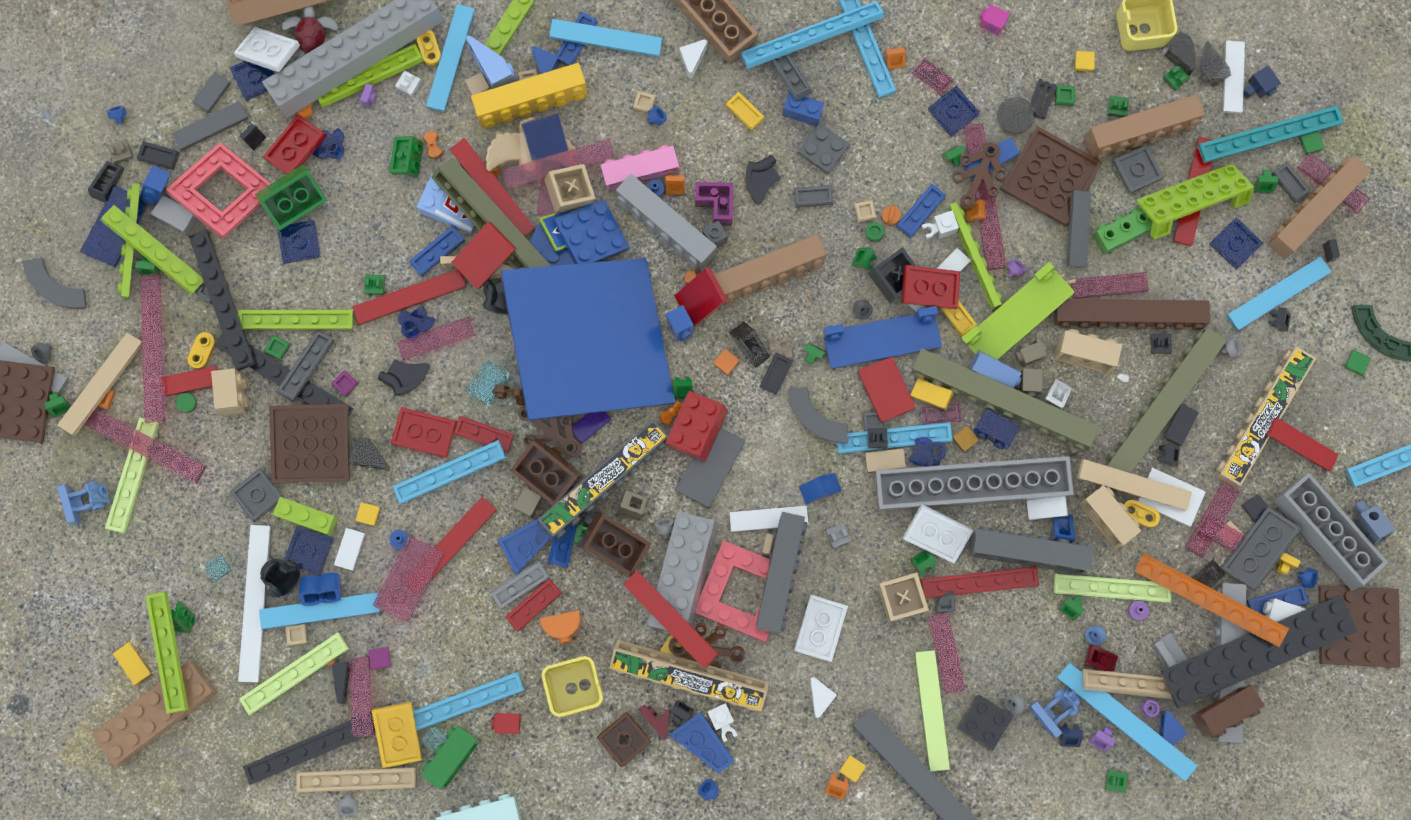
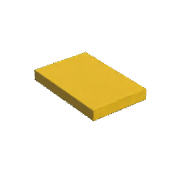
(397, 734)

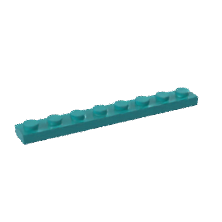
(1270, 134)

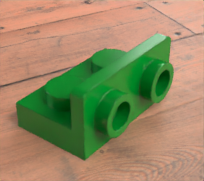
(406, 156)
(182, 618)

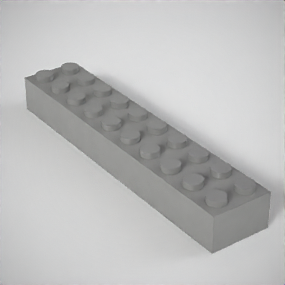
(351, 53)
(973, 483)

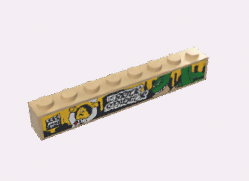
(1270, 406)
(689, 675)

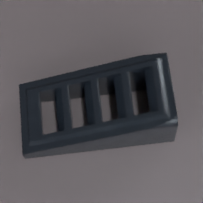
(101, 192)
(341, 678)

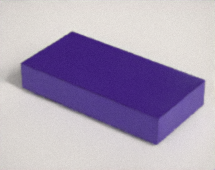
(590, 425)

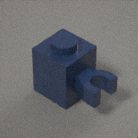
(1263, 83)

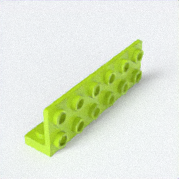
(1195, 195)
(1020, 313)

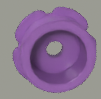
(1150, 703)

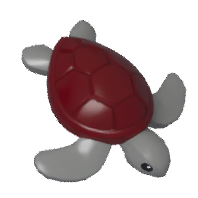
(309, 31)

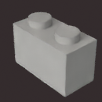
(174, 215)

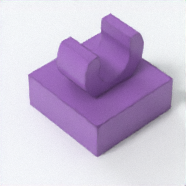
(1102, 739)

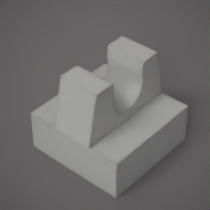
(838, 535)

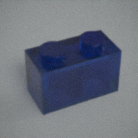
(996, 429)

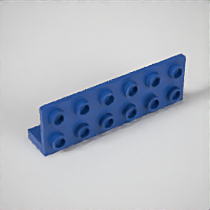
(882, 338)

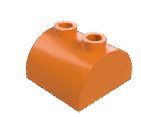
(562, 626)

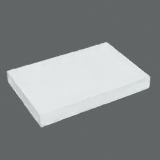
(266, 49)
(1184, 517)
(937, 533)
(820, 628)

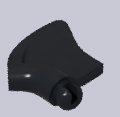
(761, 177)
(495, 298)
(404, 376)

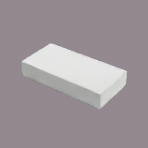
(1047, 508)
(349, 549)

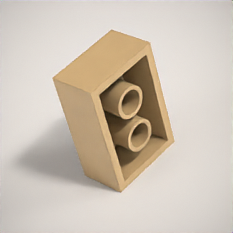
(1088, 351)
(1110, 517)

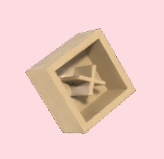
(569, 188)
(229, 392)
(902, 597)

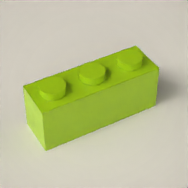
(305, 516)

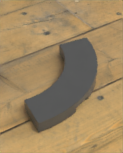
(49, 289)
(813, 420)

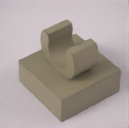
(120, 151)

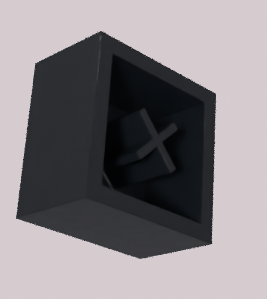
(890, 273)
(984, 722)

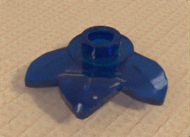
(327, 146)
(416, 320)
(924, 454)

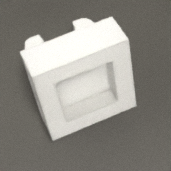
(408, 83)

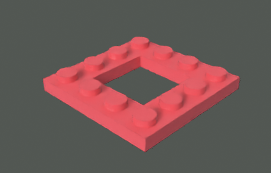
(220, 157)
(709, 605)

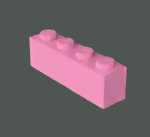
(644, 166)

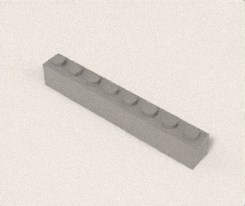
(1225, 632)

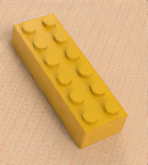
(530, 96)

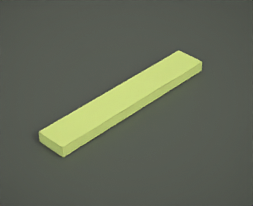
(129, 483)
(1110, 588)
(294, 674)
(932, 710)

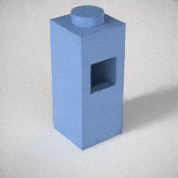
(995, 369)

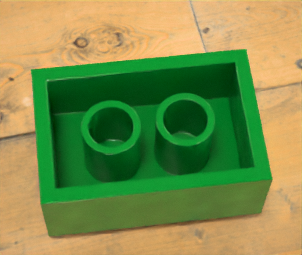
(291, 197)
(450, 757)

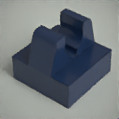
(1071, 737)

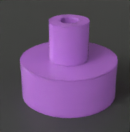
(1016, 268)
(1135, 614)

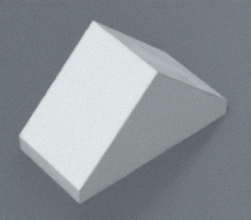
(692, 56)
(1057, 394)
(821, 697)

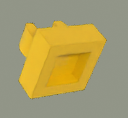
(1286, 563)

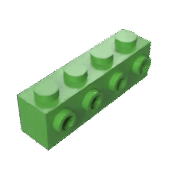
(1122, 230)

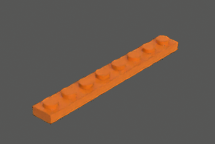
(1211, 600)

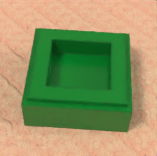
(1065, 95)
(1312, 142)
(277, 347)
(1357, 362)

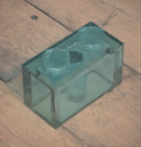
(488, 377)

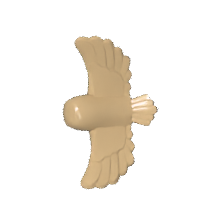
(511, 148)

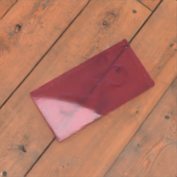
(408, 579)

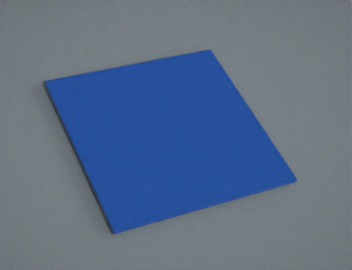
(587, 338)

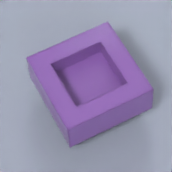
(368, 96)

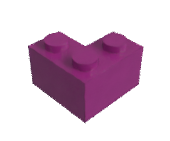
(718, 196)

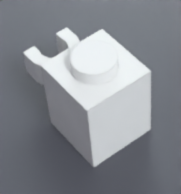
(942, 225)
(721, 719)

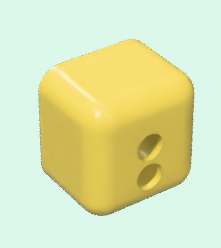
(1156, 14)
(558, 675)

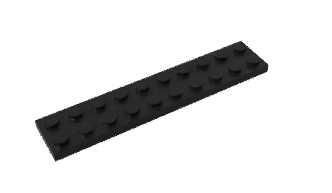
(1253, 655)

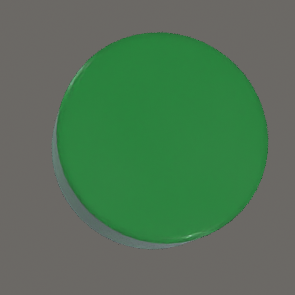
(874, 232)
(186, 403)

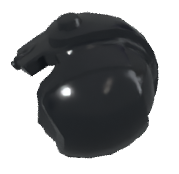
(280, 576)

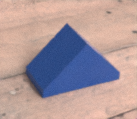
(545, 60)
(820, 488)
(1063, 528)
(1170, 728)

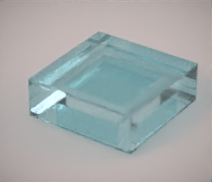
(218, 567)
(434, 738)

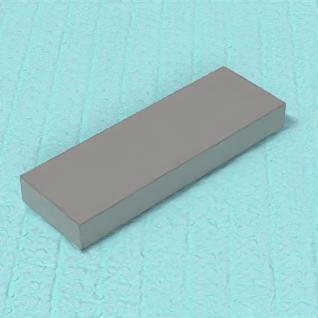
(519, 584)

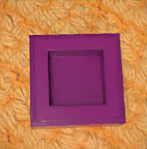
(344, 383)
(379, 658)

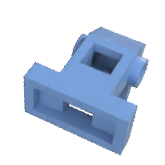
(73, 502)
(1069, 701)

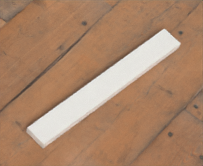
(254, 600)

